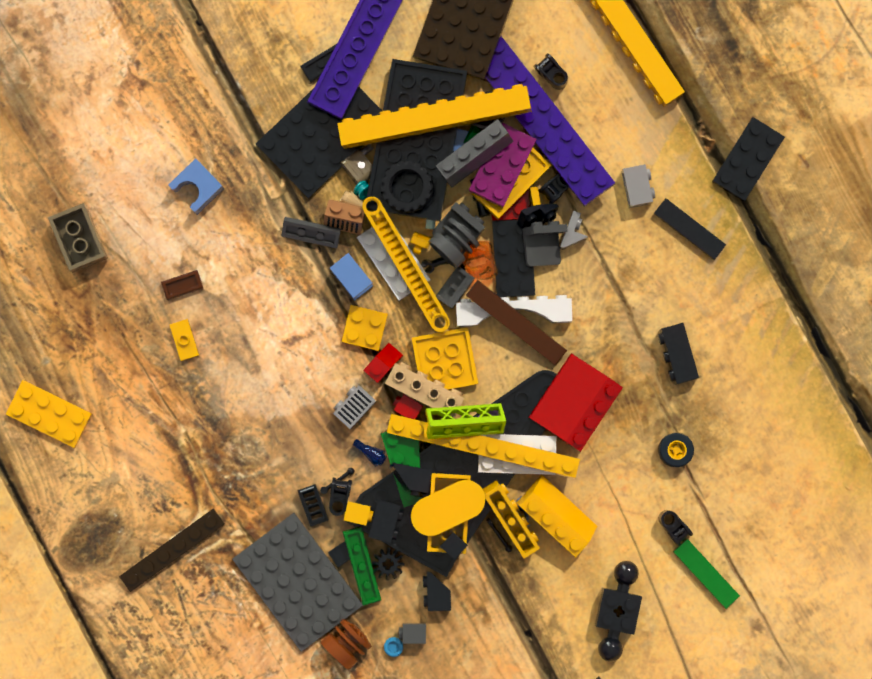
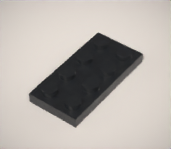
(748, 159)
(513, 275)

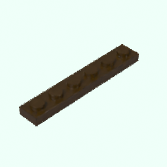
(172, 550)

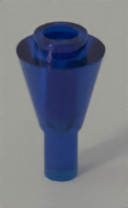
(374, 455)

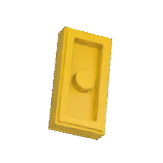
(184, 340)

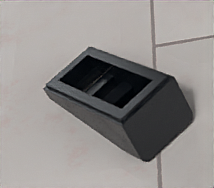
(301, 492)

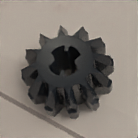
(383, 559)

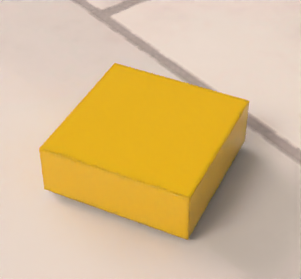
(534, 195)

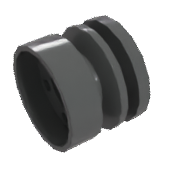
(454, 242)

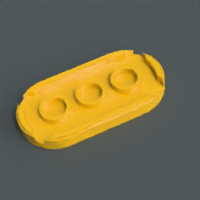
(448, 507)

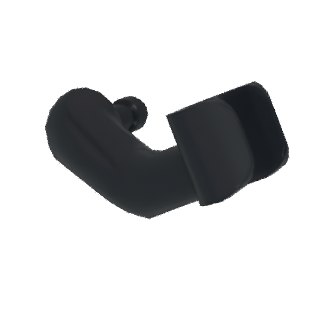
(440, 261)

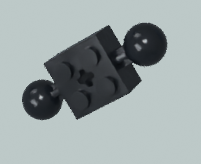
(610, 647)

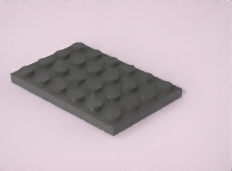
(297, 582)

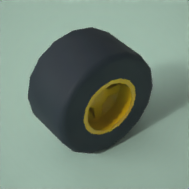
(682, 451)

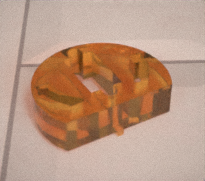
(479, 270)

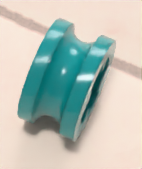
(361, 190)

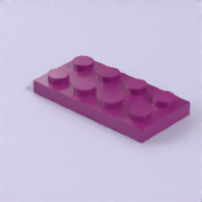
(498, 175)

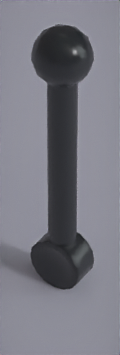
(350, 471)
(508, 548)

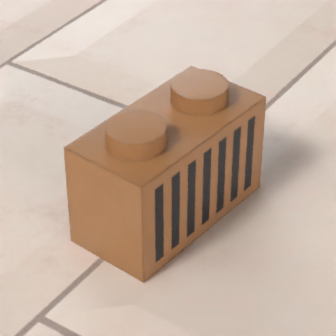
(344, 216)

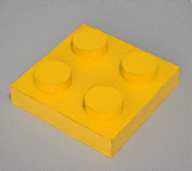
(364, 328)

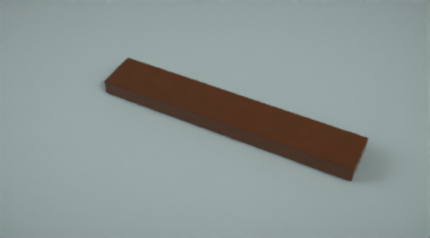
(516, 322)

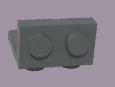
(461, 215)
(542, 243)

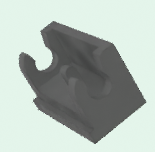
(455, 287)

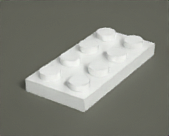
(384, 263)
(491, 465)

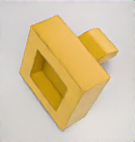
(420, 241)

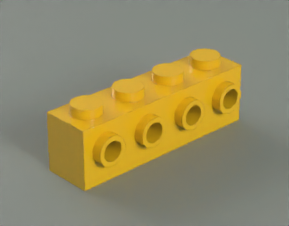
(511, 521)

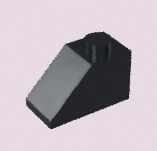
(412, 478)

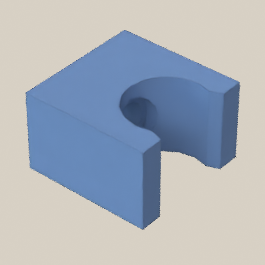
(199, 176)
(351, 276)

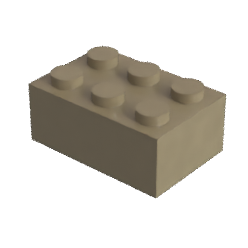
(78, 238)

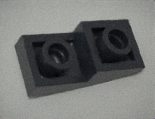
(538, 213)

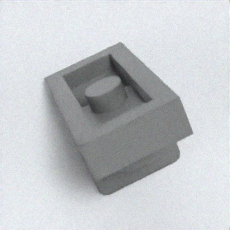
(572, 237)

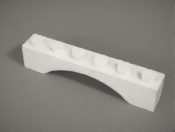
(554, 310)

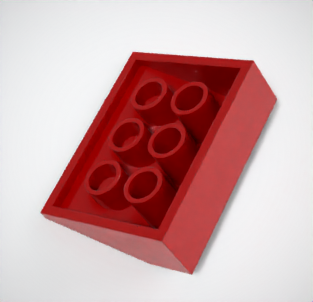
(575, 402)

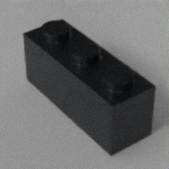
(678, 353)

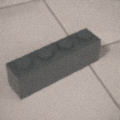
(474, 153)

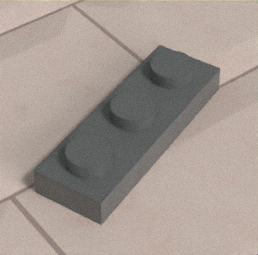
(311, 232)

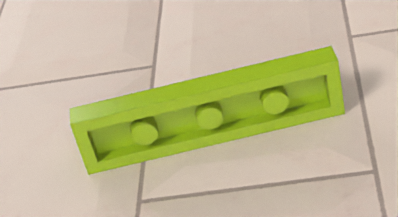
(467, 424)

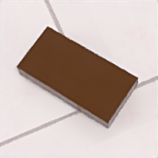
(182, 285)

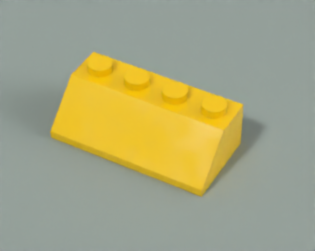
(557, 516)

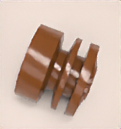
(346, 644)

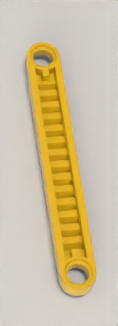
(405, 264)

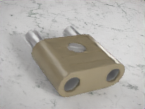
(358, 166)

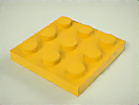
(446, 358)

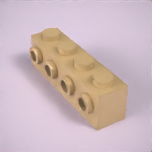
(421, 389)

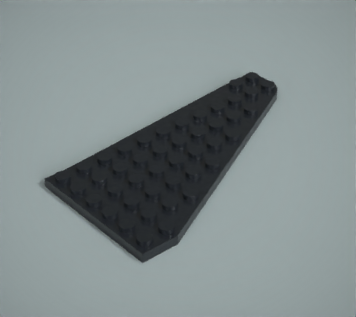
(443, 460)

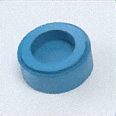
(393, 646)

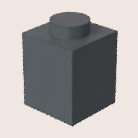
(413, 633)

